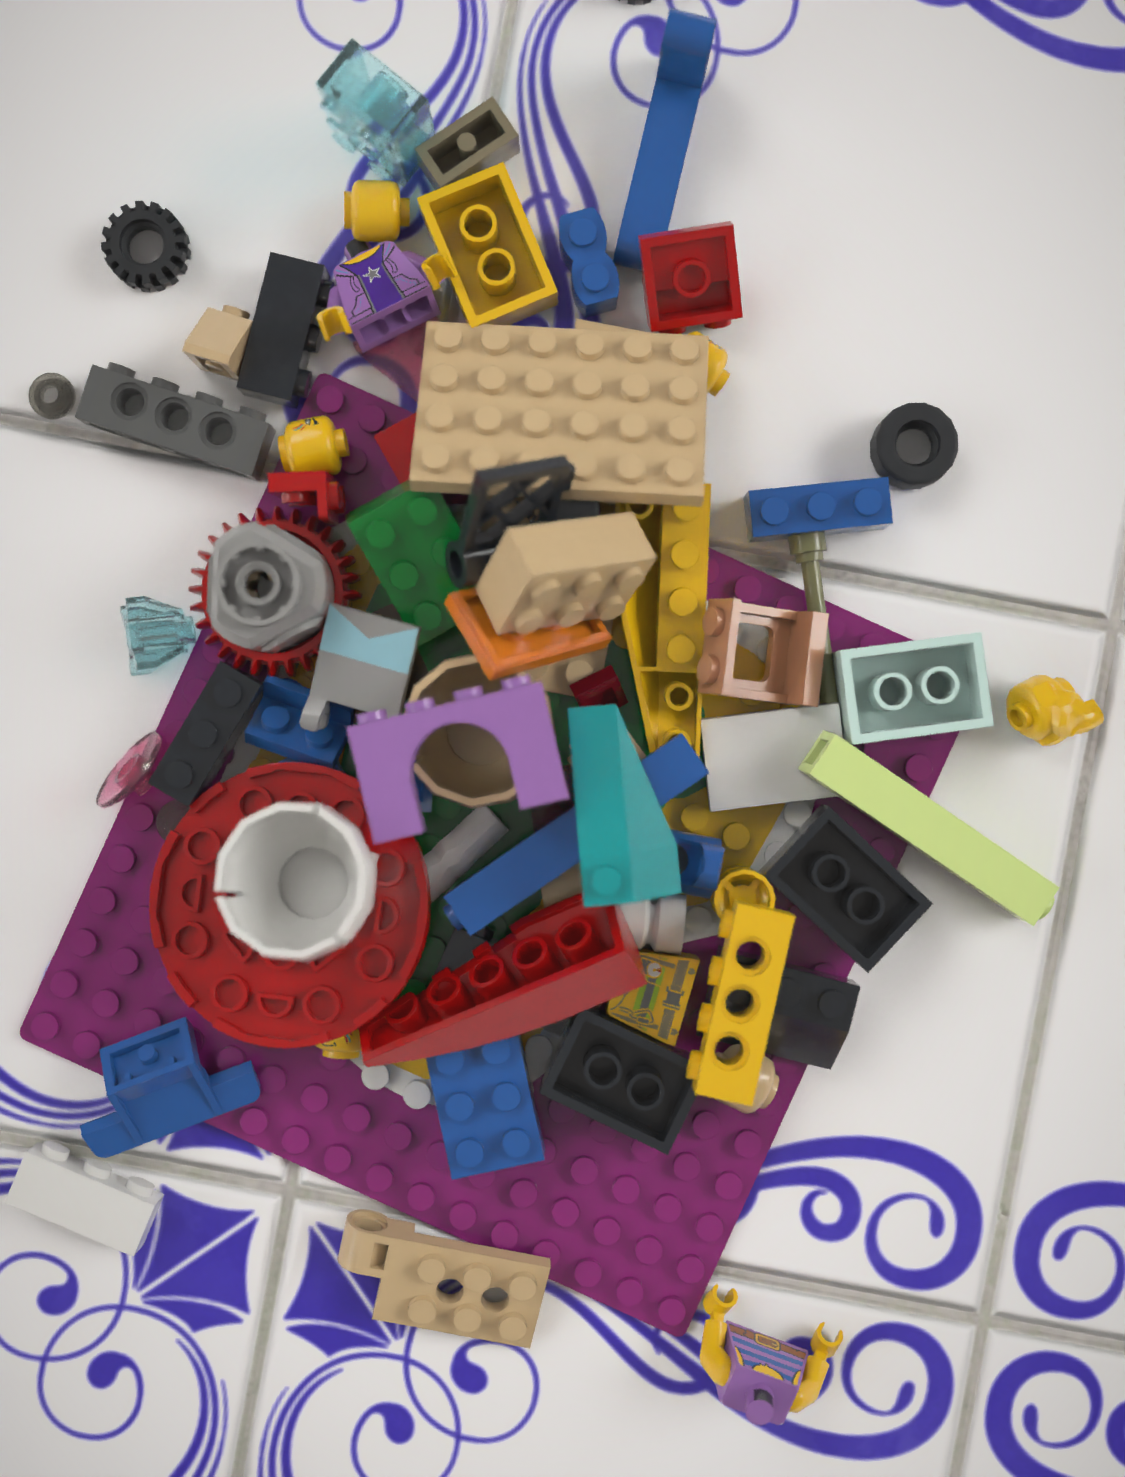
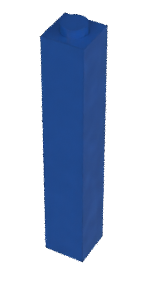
(556, 846)

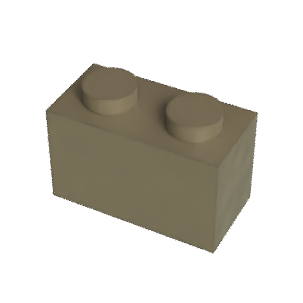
(468, 145)

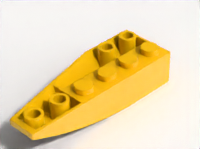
(667, 618)

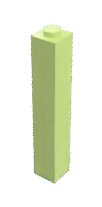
(929, 828)

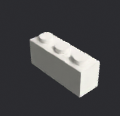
(85, 1197)

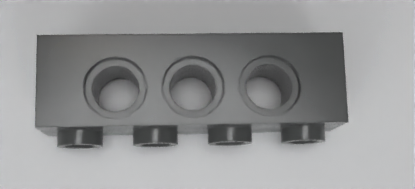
(104, 408)

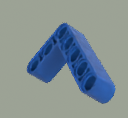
(666, 131)

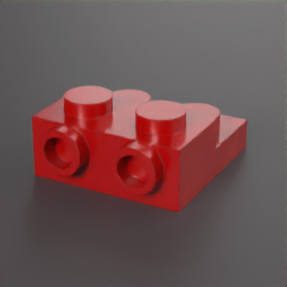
(690, 278)

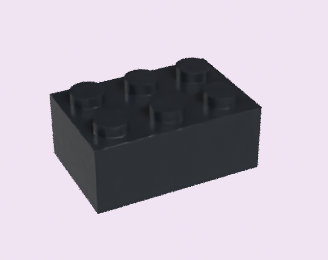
(845, 887)
(621, 1078)

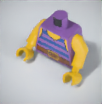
(757, 1370)

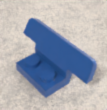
(162, 1089)

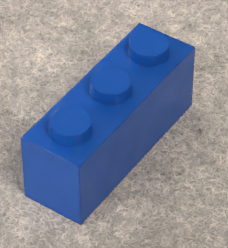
(818, 508)

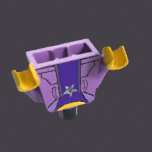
(382, 292)

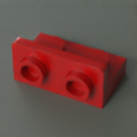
(303, 488)

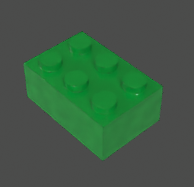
(406, 546)

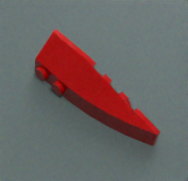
(533, 977)

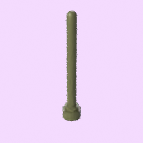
(808, 551)

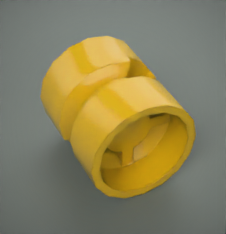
(743, 885)

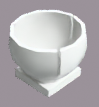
(297, 881)

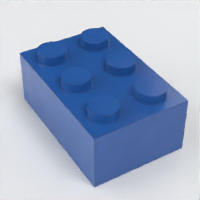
(486, 1108)

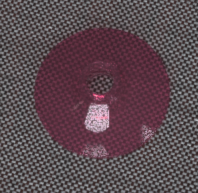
(131, 772)

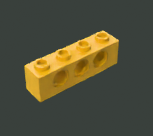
(738, 1076)

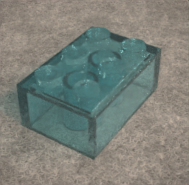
(375, 112)

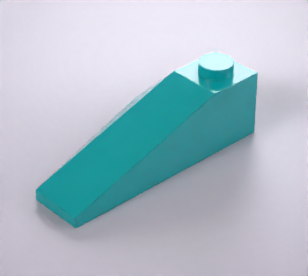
(620, 825)

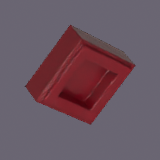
(599, 689)

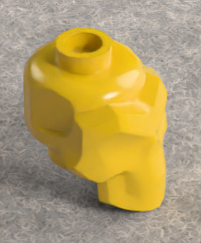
(1050, 710)

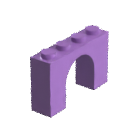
(388, 748)

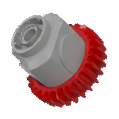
(272, 590)

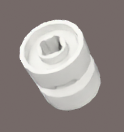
(658, 923)

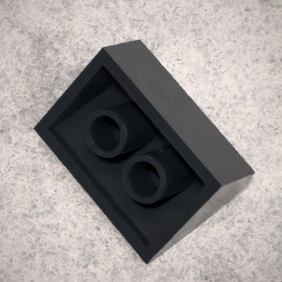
(809, 1012)

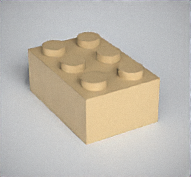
(564, 572)

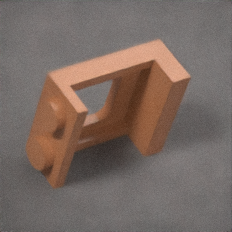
(792, 655)

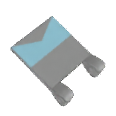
(360, 664)

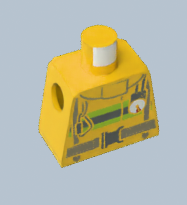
(663, 1001)

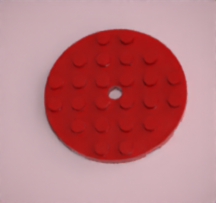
(271, 998)

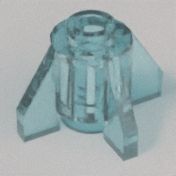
(155, 633)

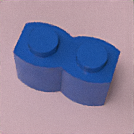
(592, 270)

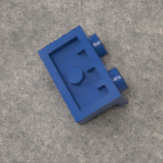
(278, 727)

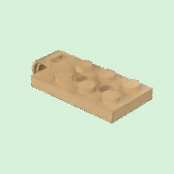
(415, 1264)

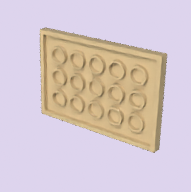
(607, 400)

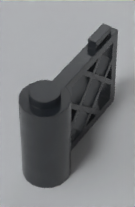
(473, 549)

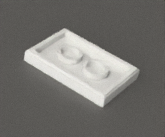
(758, 755)

